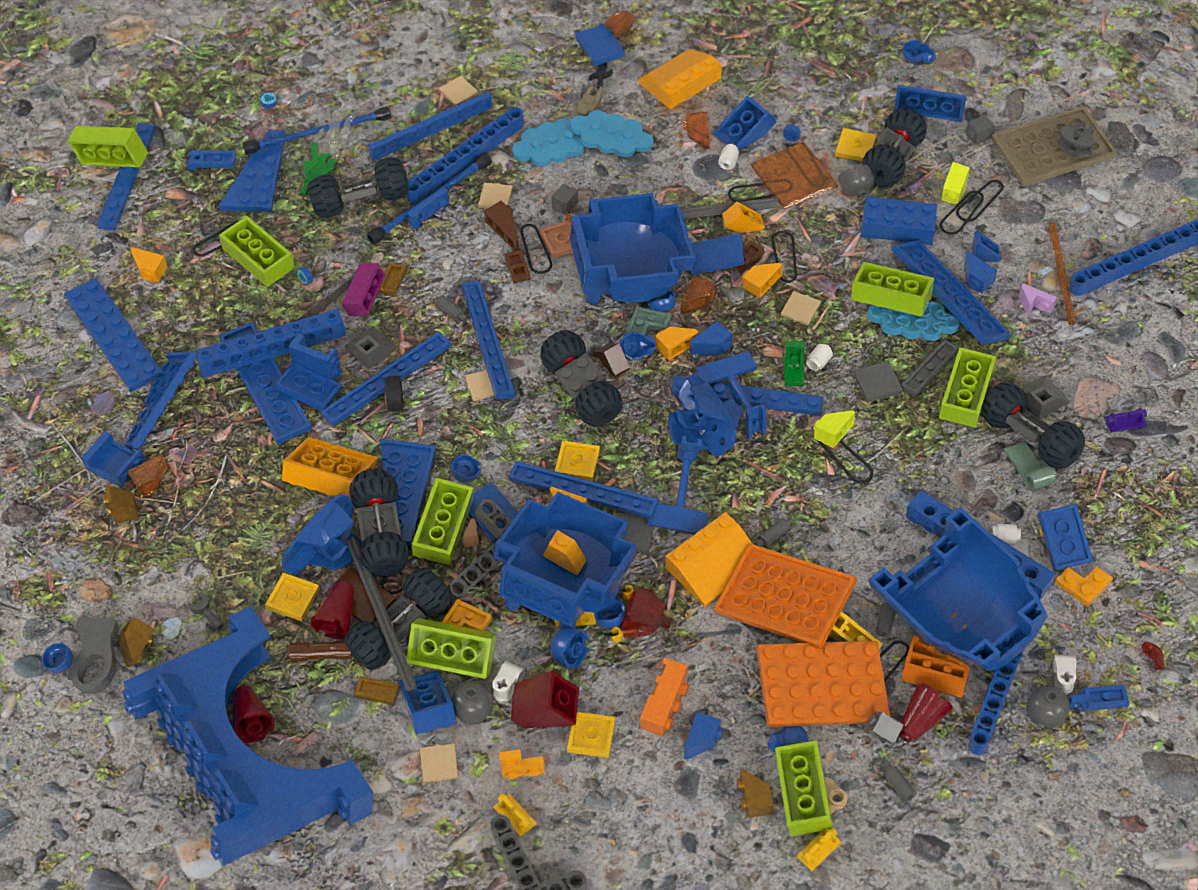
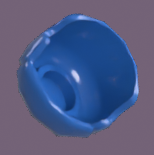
(663, 303)
(465, 468)
(611, 615)
(57, 658)

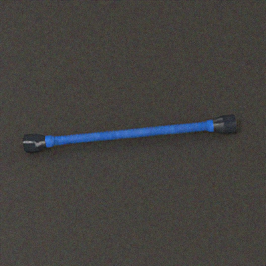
(253, 146)
(377, 234)

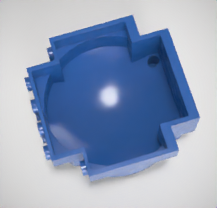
(630, 248)
(547, 587)

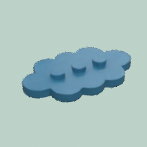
(611, 133)
(548, 143)
(928, 327)

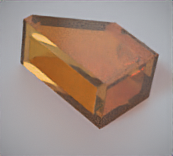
(697, 128)
(698, 295)
(148, 476)

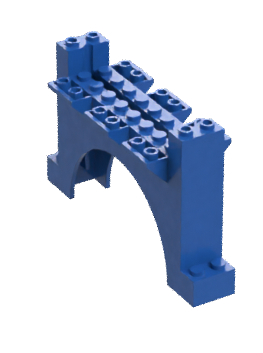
(251, 795)

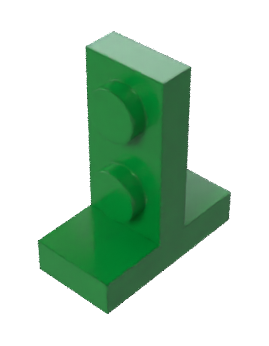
(793, 363)

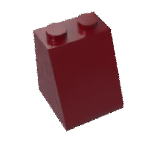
(545, 702)

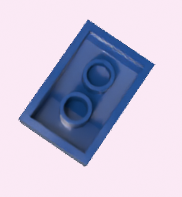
(745, 124)
(428, 703)

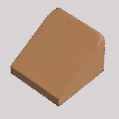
(470, 536)

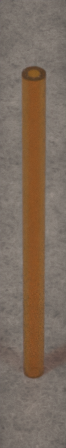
(1062, 274)

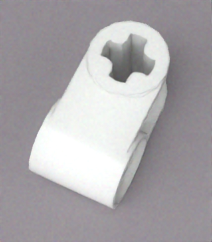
(1064, 672)
(505, 681)

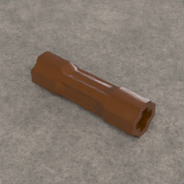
(304, 651)

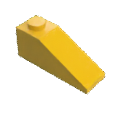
(849, 631)

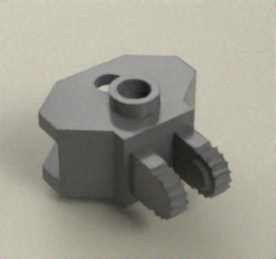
(1078, 138)

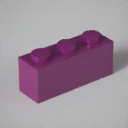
(363, 289)

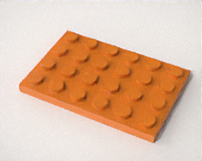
(785, 595)
(821, 685)

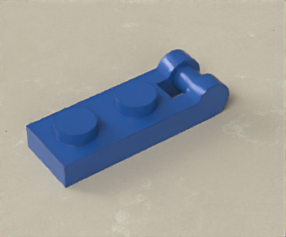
(211, 159)
(428, 207)

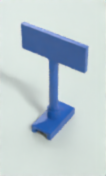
(728, 369)
(678, 517)

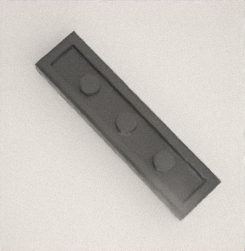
(929, 368)

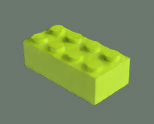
(107, 146)
(257, 251)
(892, 289)
(967, 387)
(442, 521)
(451, 648)
(803, 788)

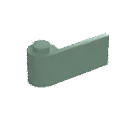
(1029, 467)

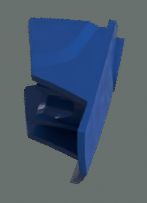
(702, 417)
(323, 539)

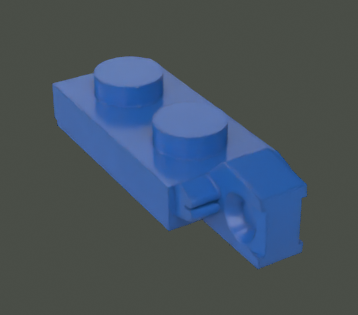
(1100, 698)

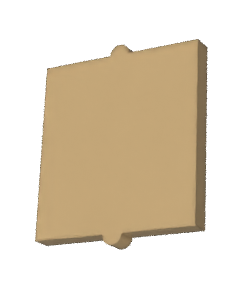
(458, 90)
(494, 193)
(800, 308)
(479, 385)
(439, 763)

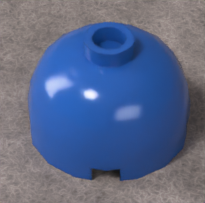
(569, 647)

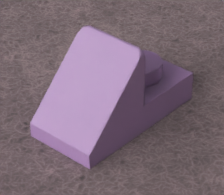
(1032, 297)

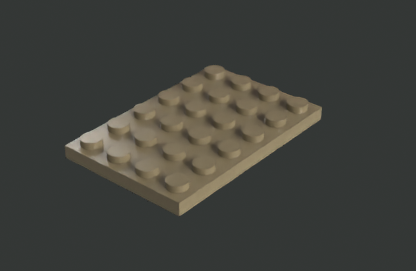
(1034, 149)

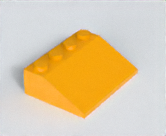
(682, 77)
(325, 466)
(709, 558)

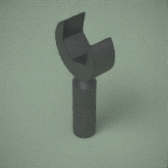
(203, 608)

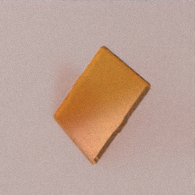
(794, 175)

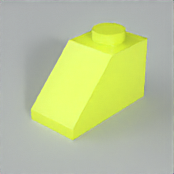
(955, 183)
(833, 427)

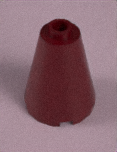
(335, 612)
(923, 712)
(250, 716)

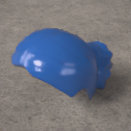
(915, 52)
(637, 345)
(787, 736)

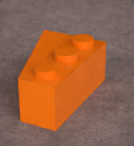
(935, 669)
(665, 698)

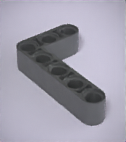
(476, 568)
(526, 872)

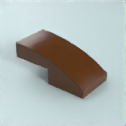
(752, 253)
(517, 266)

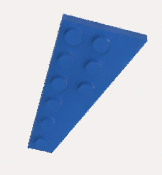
(258, 179)
(160, 393)
(411, 469)

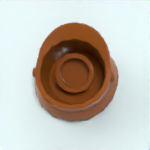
(620, 23)

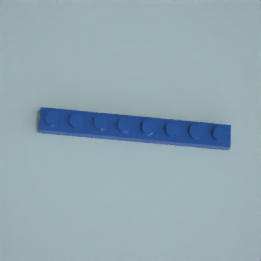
(430, 126)
(123, 184)
(488, 340)
(376, 384)
(770, 398)
(594, 492)

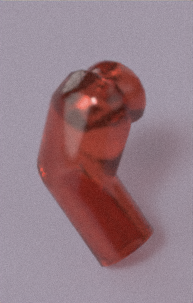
(1154, 653)

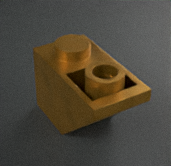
(120, 504)
(133, 640)
(756, 795)

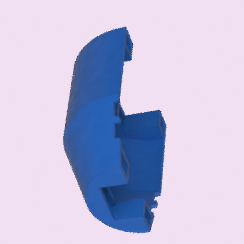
(978, 580)

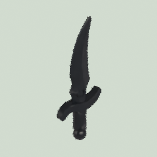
(600, 74)

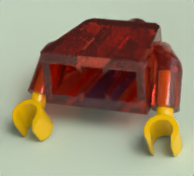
(642, 614)

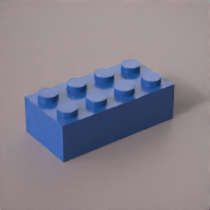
(898, 220)

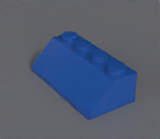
(931, 102)

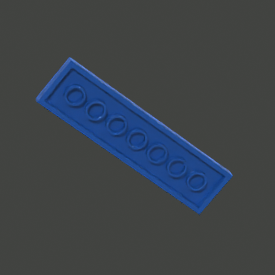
(952, 293)
(113, 334)
(279, 411)

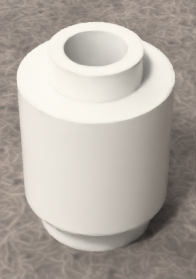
(728, 157)
(819, 357)
(1006, 532)

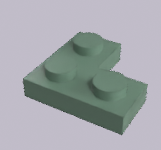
(648, 319)

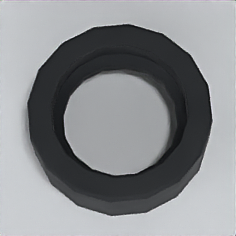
(394, 393)

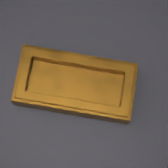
(393, 279)
(377, 690)

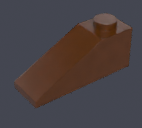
(501, 220)

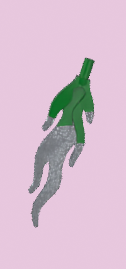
(328, 146)

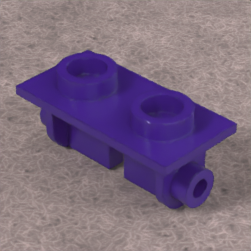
(1126, 421)

